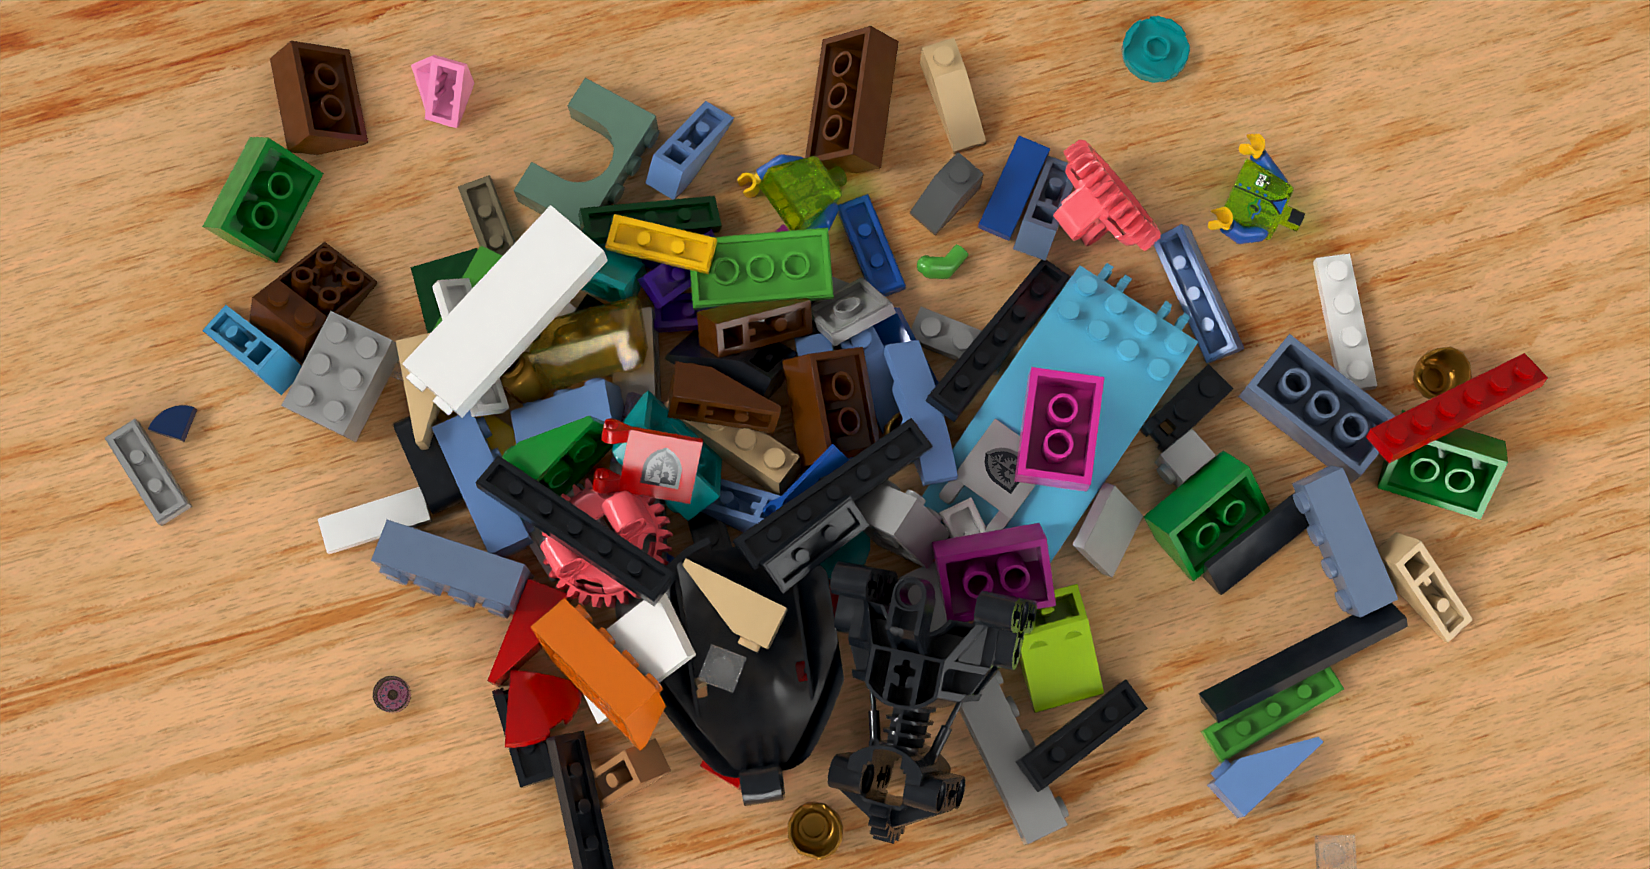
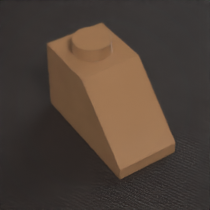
(629, 772)

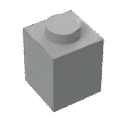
(1183, 459)

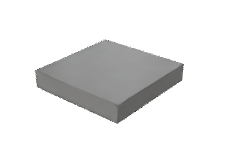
(851, 311)
(1108, 530)

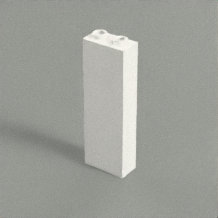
(504, 312)

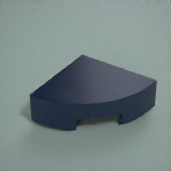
(174, 422)

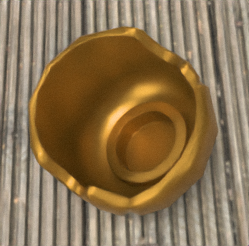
(1441, 371)
(815, 830)

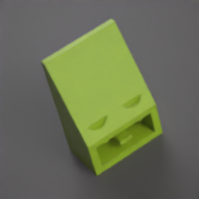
(1060, 654)

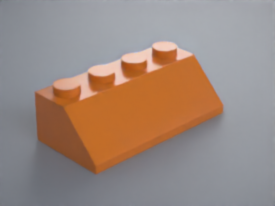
(601, 671)

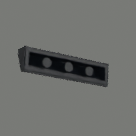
(1254, 546)

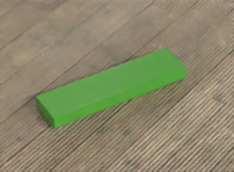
(1270, 714)

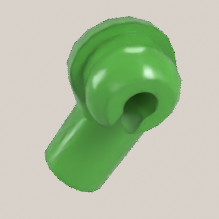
(942, 267)

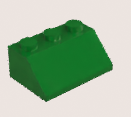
(263, 198)
(1450, 473)
(1207, 513)

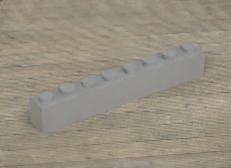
(1001, 741)

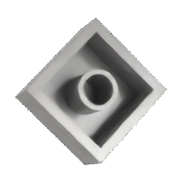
(902, 523)

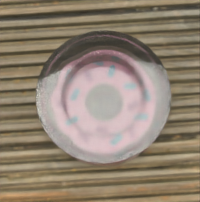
(391, 694)

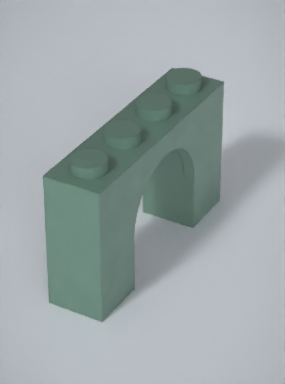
(629, 132)

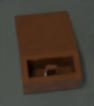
(301, 298)

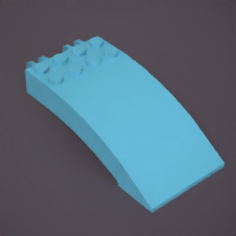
(1088, 333)

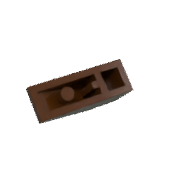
(752, 325)
(713, 398)

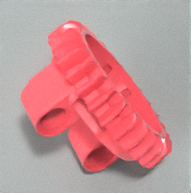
(1101, 203)
(631, 518)

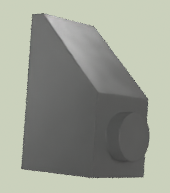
(947, 193)

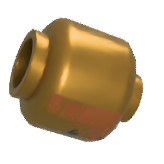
(522, 381)

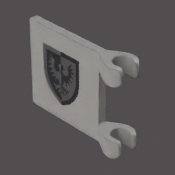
(991, 474)

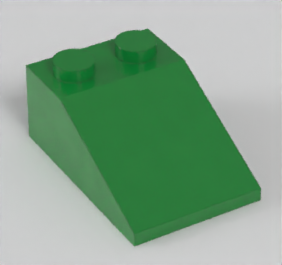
(561, 454)

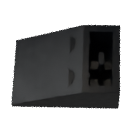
(756, 368)

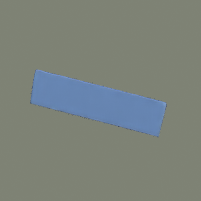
(1198, 294)

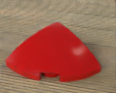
(537, 705)

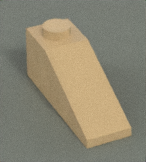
(952, 94)
(422, 409)
(1423, 585)
(743, 610)

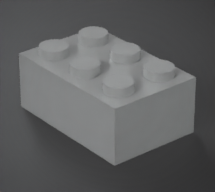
(342, 376)

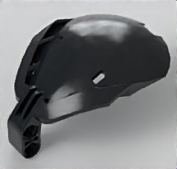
(771, 715)

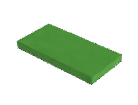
(766, 269)

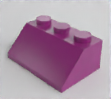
(996, 561)

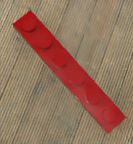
(1456, 408)

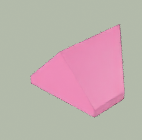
(443, 88)

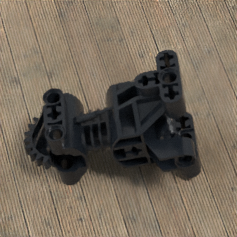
(915, 675)

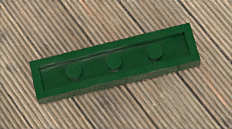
(686, 214)

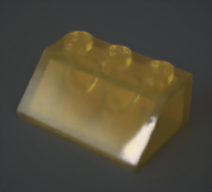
(590, 344)

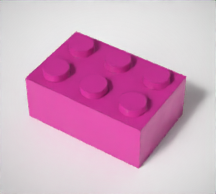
(1059, 429)

